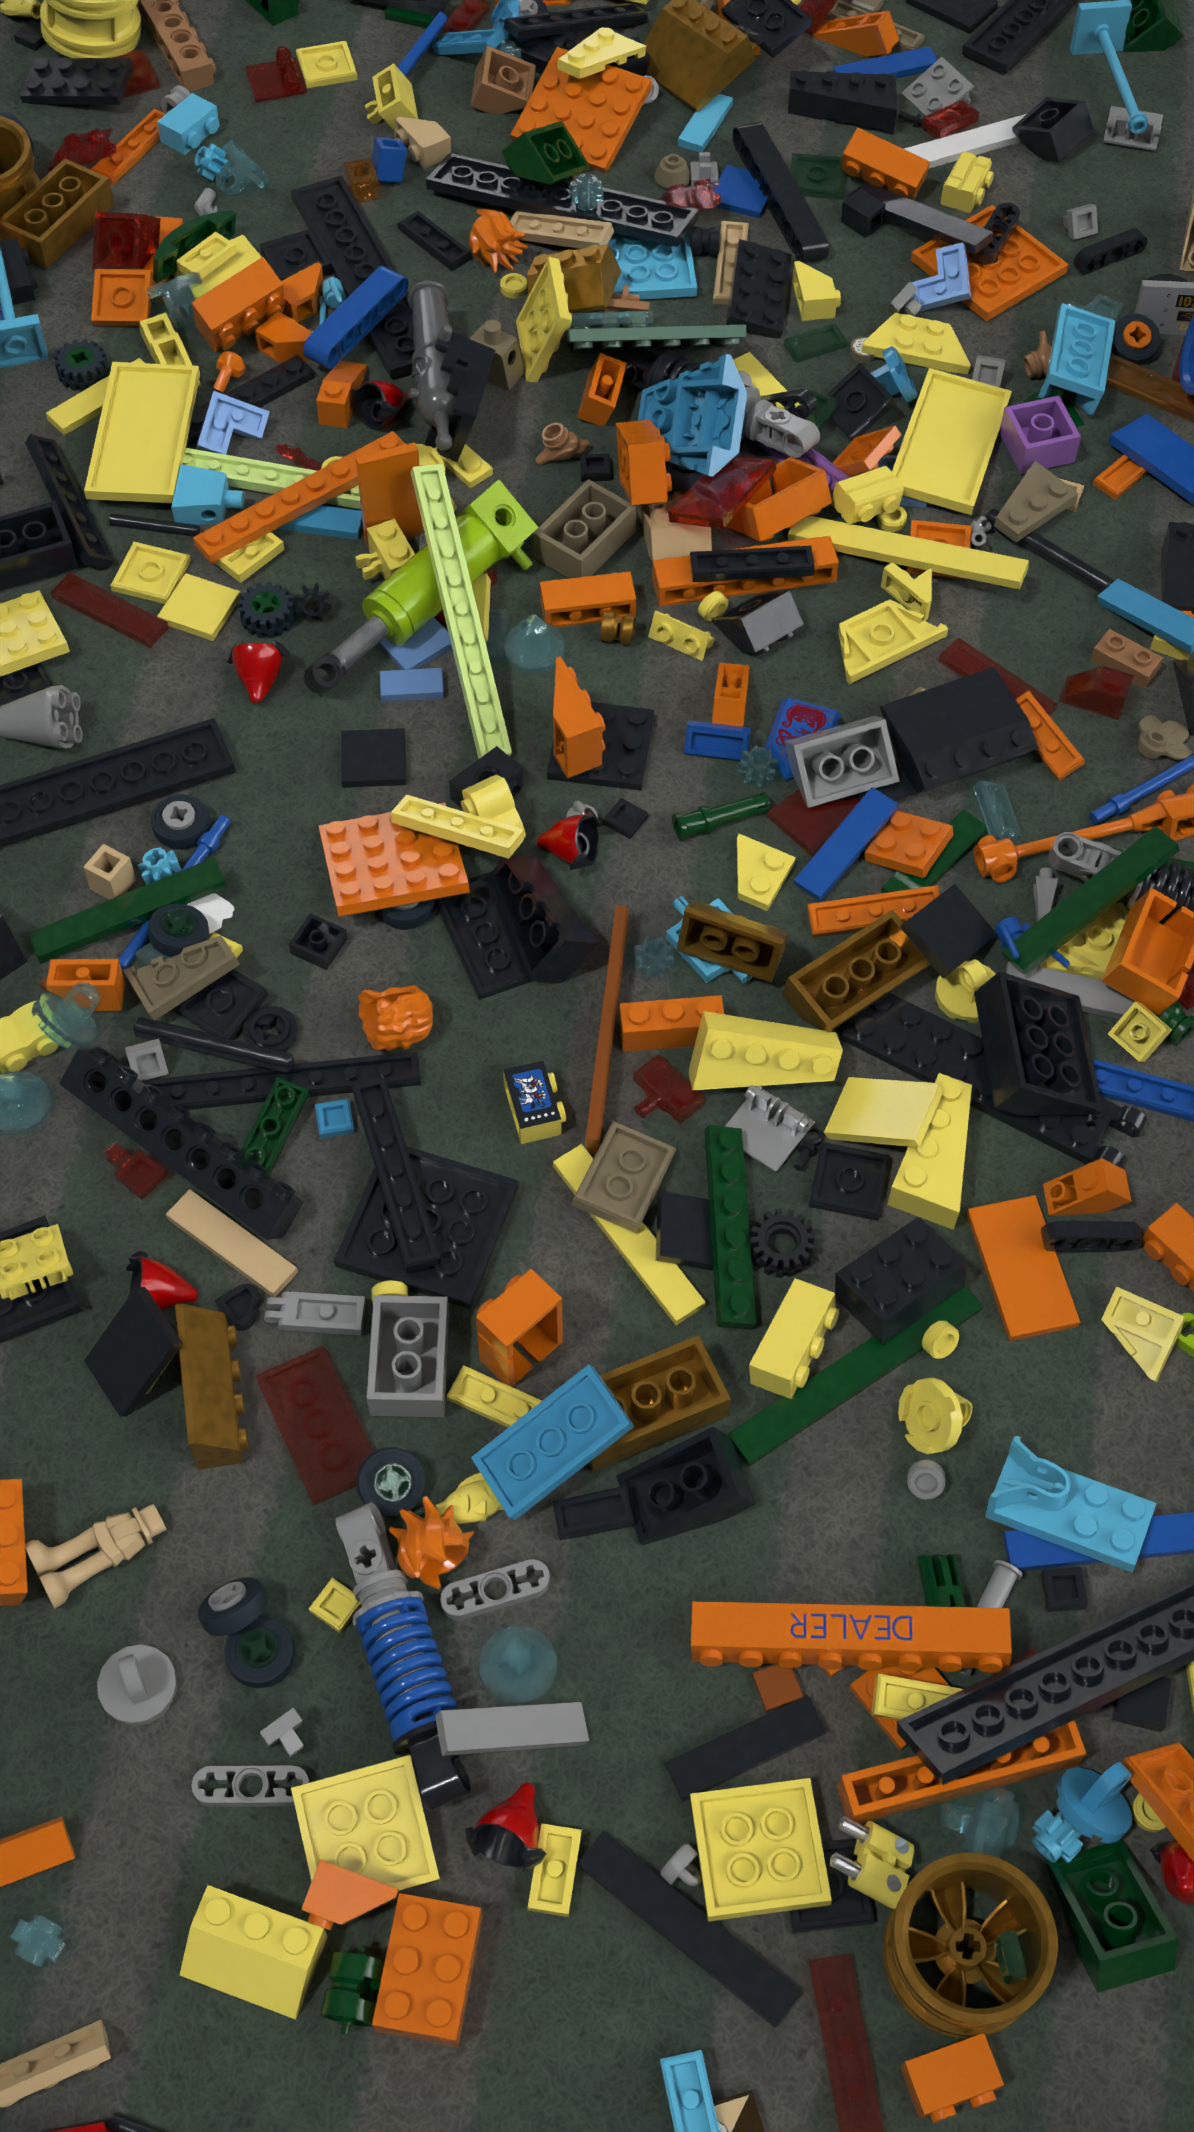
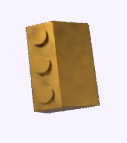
(588, 276)
(731, 941)

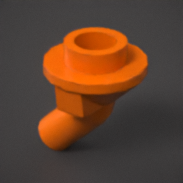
(230, 366)

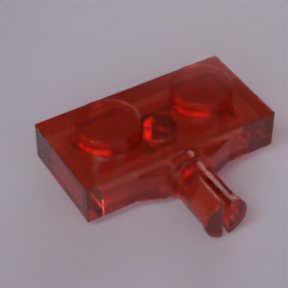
(666, 1090)

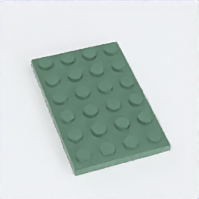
(665, 336)

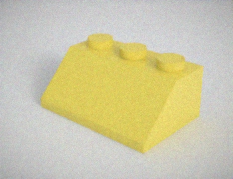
(252, 1952)

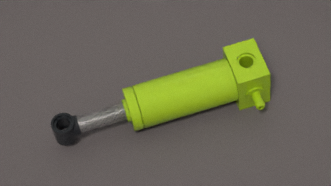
(408, 599)

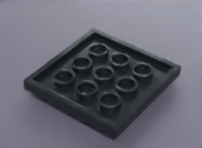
(466, 1219)

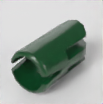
(941, 1581)

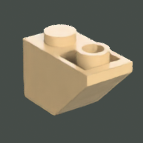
(424, 140)

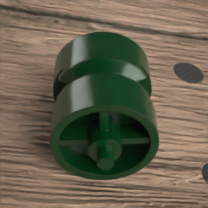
(354, 1984)

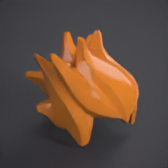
(495, 240)
(430, 1544)

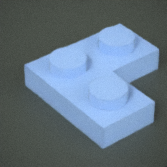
(951, 282)
(229, 416)

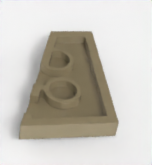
(1034, 502)
(177, 978)

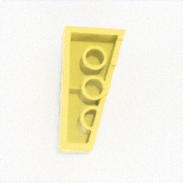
(760, 1053)
(933, 1173)

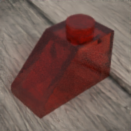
(1098, 691)

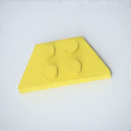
(919, 343)
(883, 637)
(1093, 946)

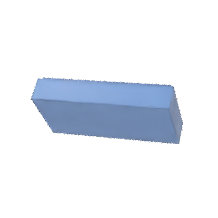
(411, 684)

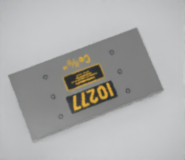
(1167, 304)

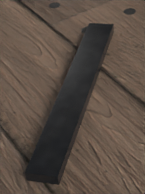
(319, 1077)

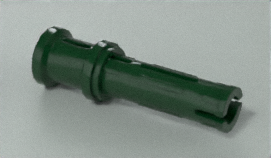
(707, 818)

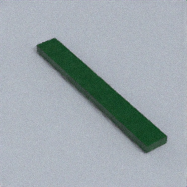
(842, 1381)

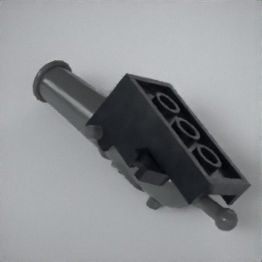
(446, 371)

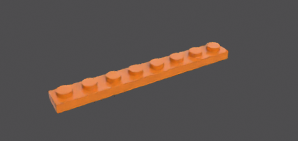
(287, 503)

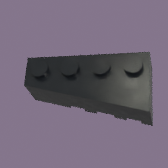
(845, 98)
(541, 920)

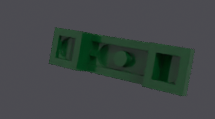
(187, 237)

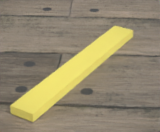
(915, 552)

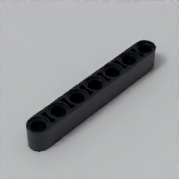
(784, 196)

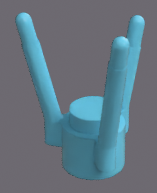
(332, 295)

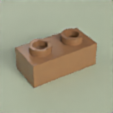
(1127, 656)

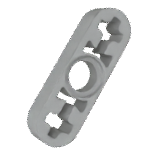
(465, 1589)
(221, 1773)

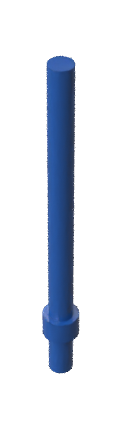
(1120, 802)
(206, 844)

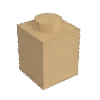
(109, 872)

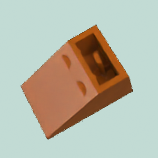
(575, 724)

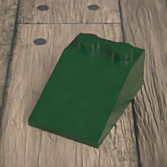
(1113, 1917)

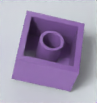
(1040, 433)

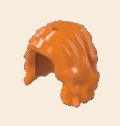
(395, 1017)

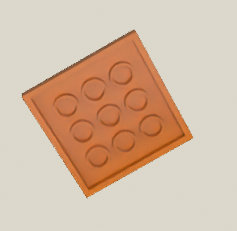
(593, 108)
(1016, 274)
(388, 865)

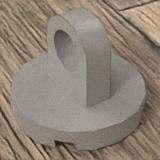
(137, 1685)

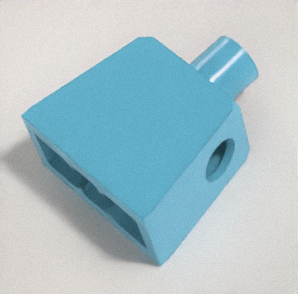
(203, 496)

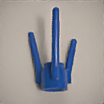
(1010, 929)

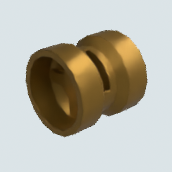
(611, 626)

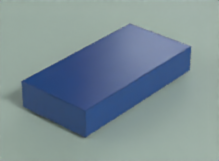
(716, 740)

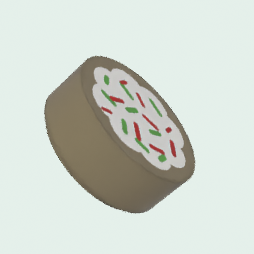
(855, 351)

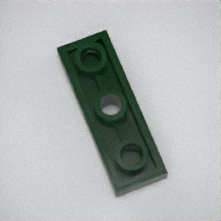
(279, 1110)

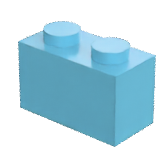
(188, 124)

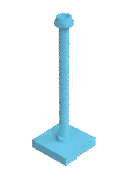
(1102, 29)
(19, 337)

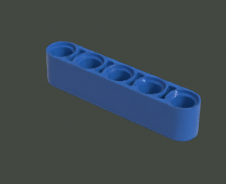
(355, 317)

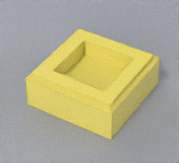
(335, 1605)

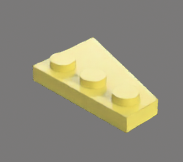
(597, 51)

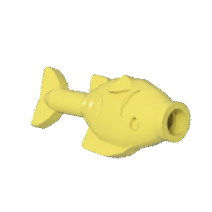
(22, 8)
(471, 1501)

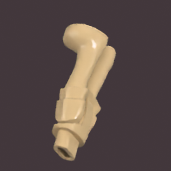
(117, 1539)

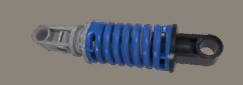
(401, 1655)

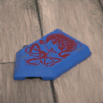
(794, 721)

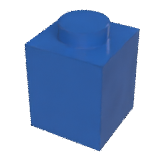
(389, 159)

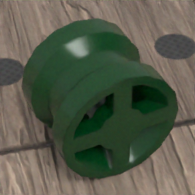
(1179, 1023)

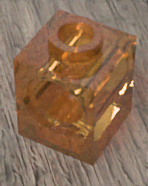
(362, 180)

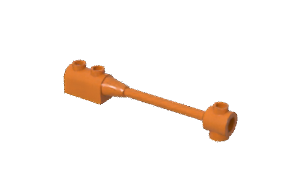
(1169, 813)

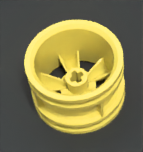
(91, 27)

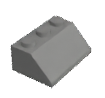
(842, 760)

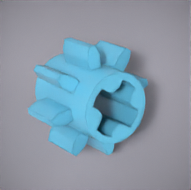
(210, 161)
(158, 865)
(1056, 1837)

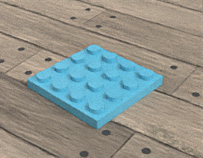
(654, 269)

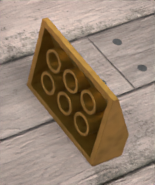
(695, 52)

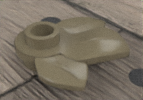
(1163, 739)

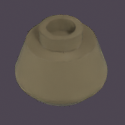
(672, 171)

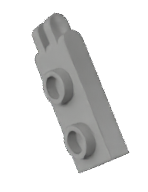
(317, 1313)

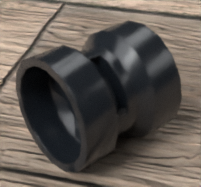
(705, 241)

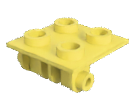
(32, 1258)

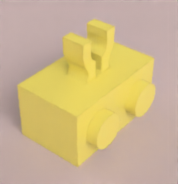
(393, 97)
(387, 550)

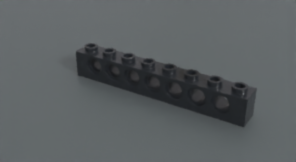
(86, 1081)

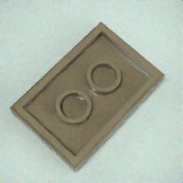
(624, 1177)

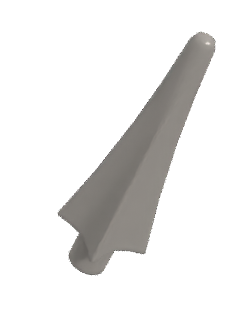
(1044, 892)

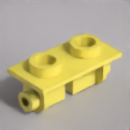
(680, 635)

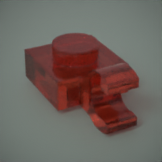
(135, 1172)

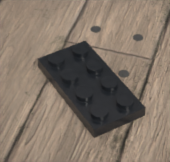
(77, 81)
(759, 289)

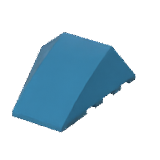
(699, 415)

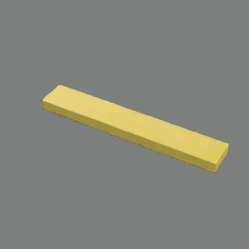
(661, 1278)

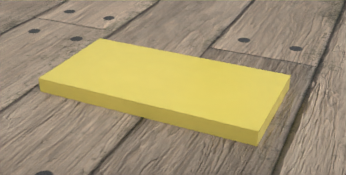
(142, 432)
(950, 440)

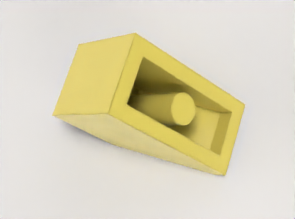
(814, 293)

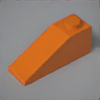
(862, 34)
(336, 394)
(730, 694)

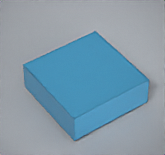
(334, 1118)

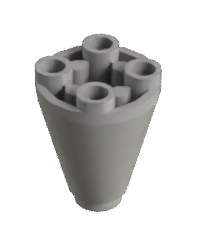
(43, 718)

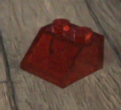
(124, 240)

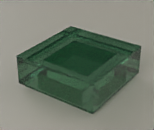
(1010, 1957)

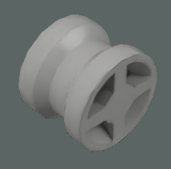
(176, 96)

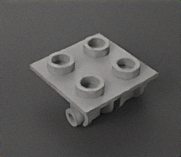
(938, 88)
(1119, 133)
(769, 1127)

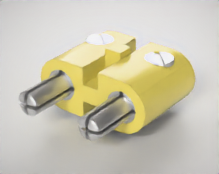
(879, 1864)

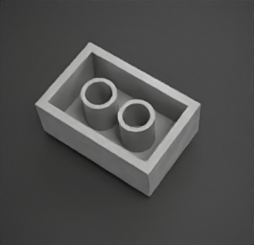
(408, 1356)

